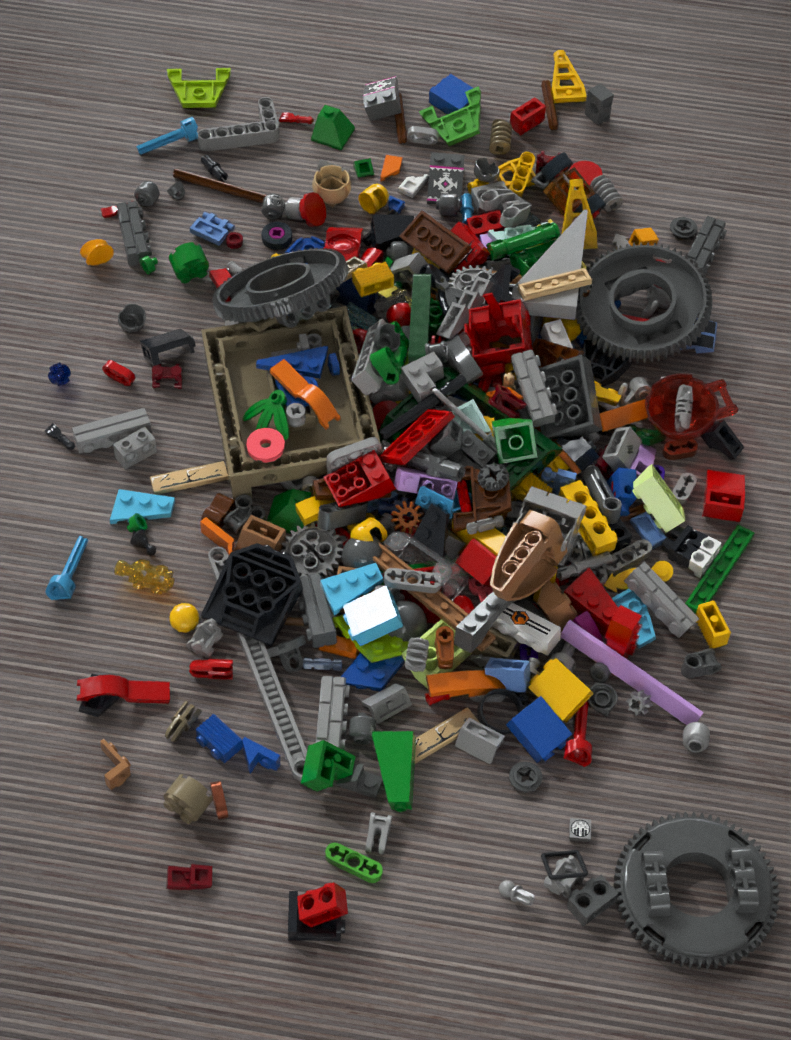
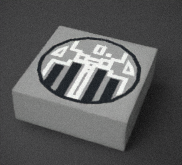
(580, 830)

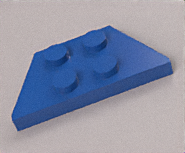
(372, 675)

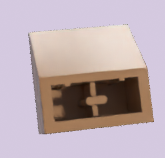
(261, 532)
(556, 605)

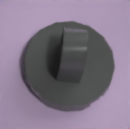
(288, 650)

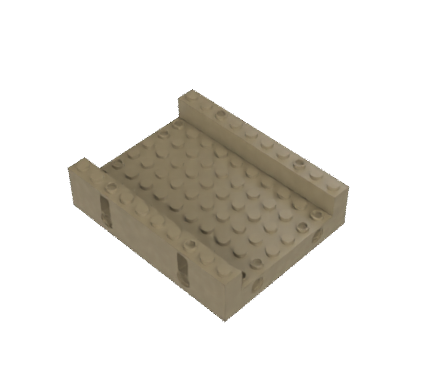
(238, 384)

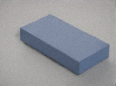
(648, 529)

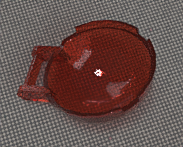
(661, 405)

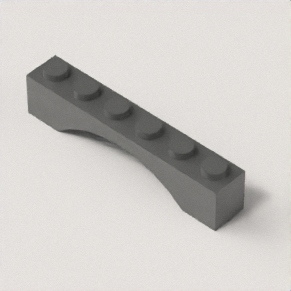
(474, 626)

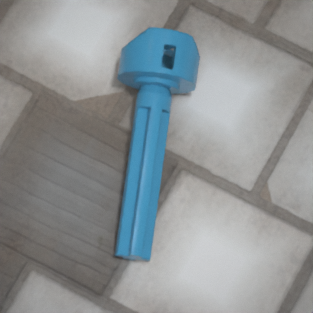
(187, 131)
(61, 585)

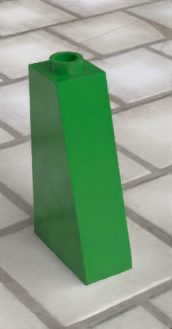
(397, 765)

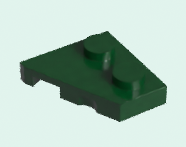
(647, 436)

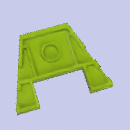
(199, 92)
(378, 649)

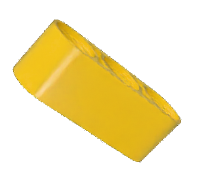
(522, 169)

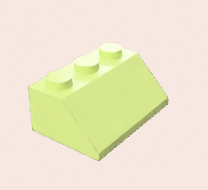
(658, 499)
(432, 663)

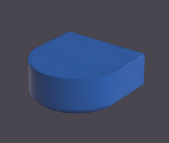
(333, 364)

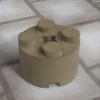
(187, 798)

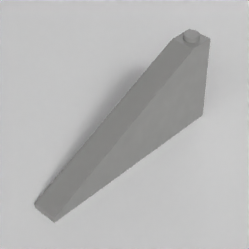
(561, 257)

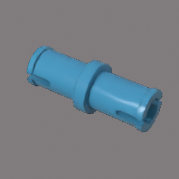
(467, 208)

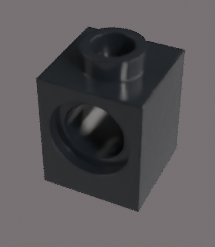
(622, 532)

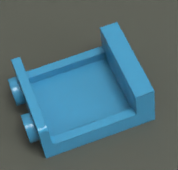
(427, 496)

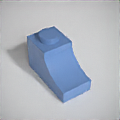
(512, 673)

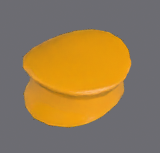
(96, 252)

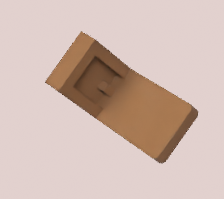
(121, 771)

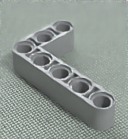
(243, 134)

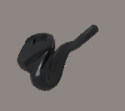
(436, 275)

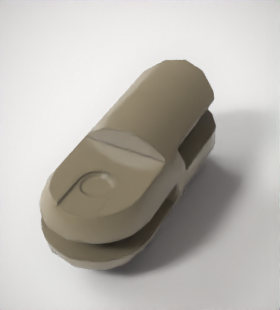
(181, 723)

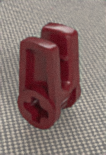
(501, 397)

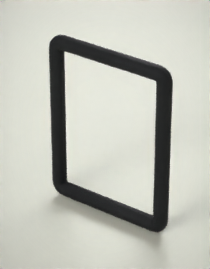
(564, 876)

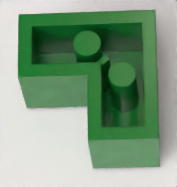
(325, 764)

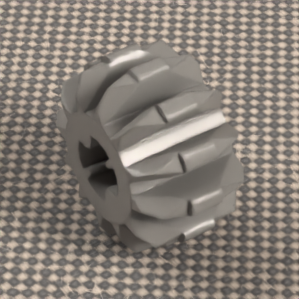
(417, 654)

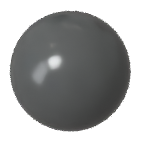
(360, 553)
(413, 619)

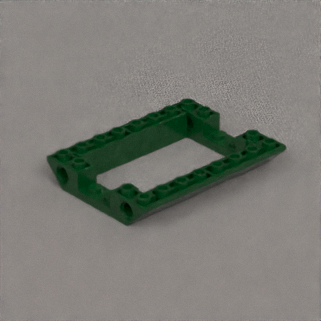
(517, 470)

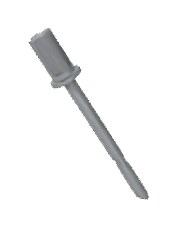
(488, 439)

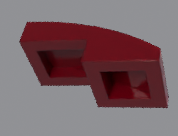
(189, 878)

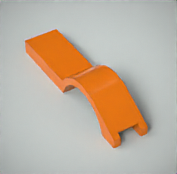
(300, 388)
(217, 535)

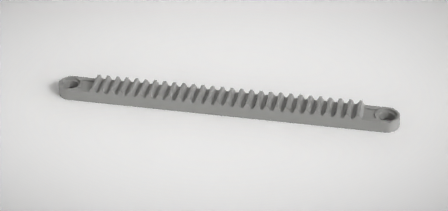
(269, 687)

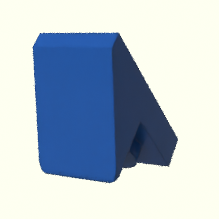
(257, 753)

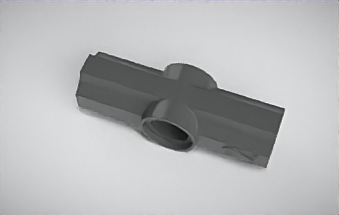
(438, 466)

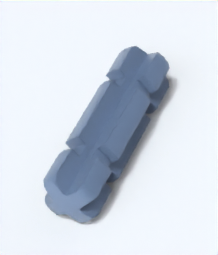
(322, 663)

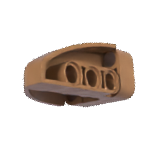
(527, 557)

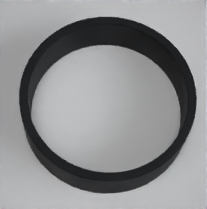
(509, 694)

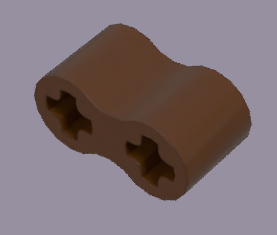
(219, 509)

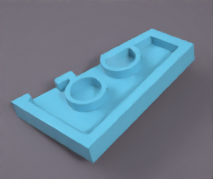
(147, 505)
(350, 585)
(631, 601)

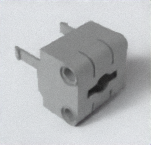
(570, 510)

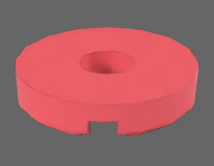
(262, 436)

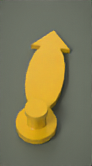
(661, 568)

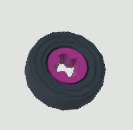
(276, 242)

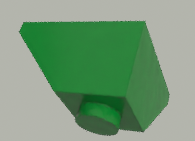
(332, 128)
(514, 439)
(284, 512)

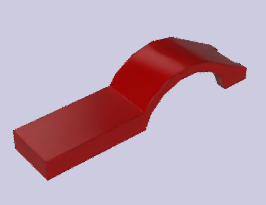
(129, 690)

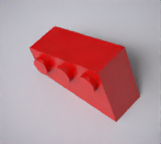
(590, 595)
(624, 631)

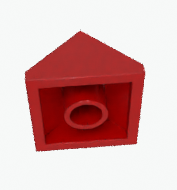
(477, 562)

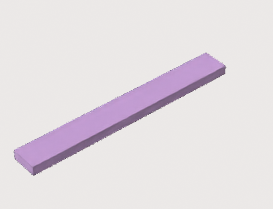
(630, 673)

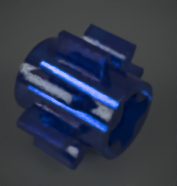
(59, 374)

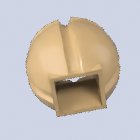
(332, 178)

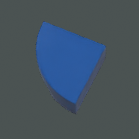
(395, 204)

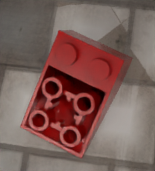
(360, 481)
(724, 495)

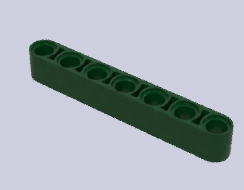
(419, 316)

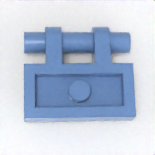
(208, 230)
(560, 478)

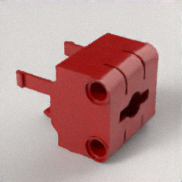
(491, 323)

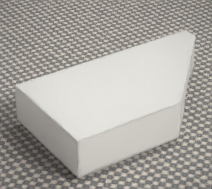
(412, 185)

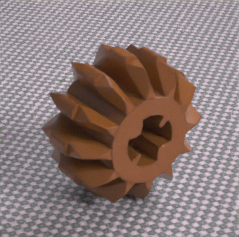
(405, 510)

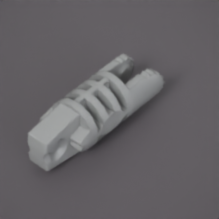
(683, 408)

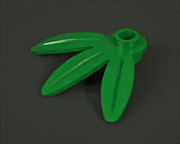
(270, 407)

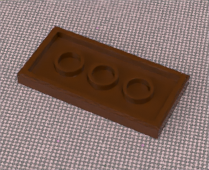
(435, 242)

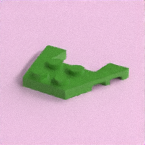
(458, 124)

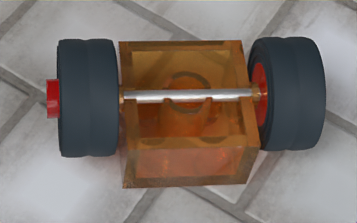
(558, 189)

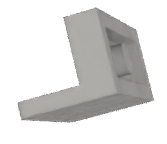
(387, 702)
(479, 740)

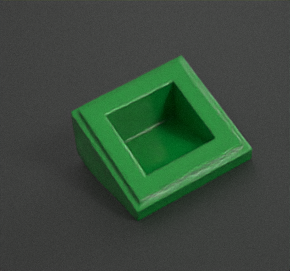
(363, 168)

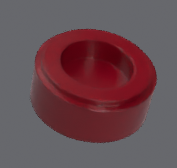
(234, 240)

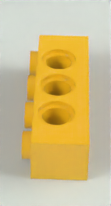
(595, 542)

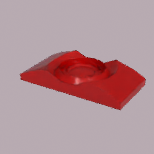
(344, 240)

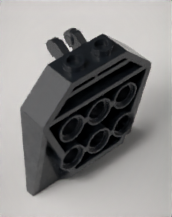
(250, 619)

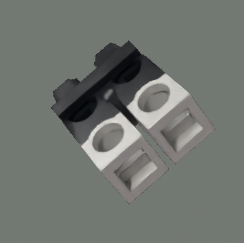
(691, 549)

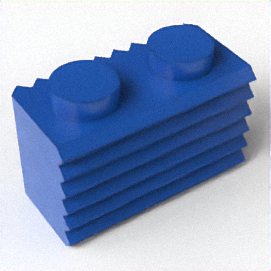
(218, 739)

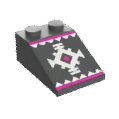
(382, 98)
(445, 175)

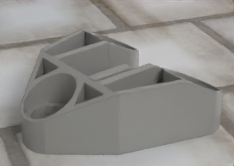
(514, 207)

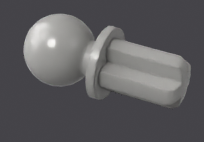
(516, 893)

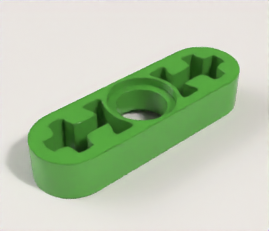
(337, 861)

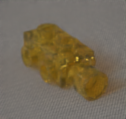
(151, 580)

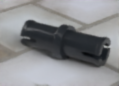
(214, 168)

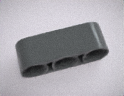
(332, 516)

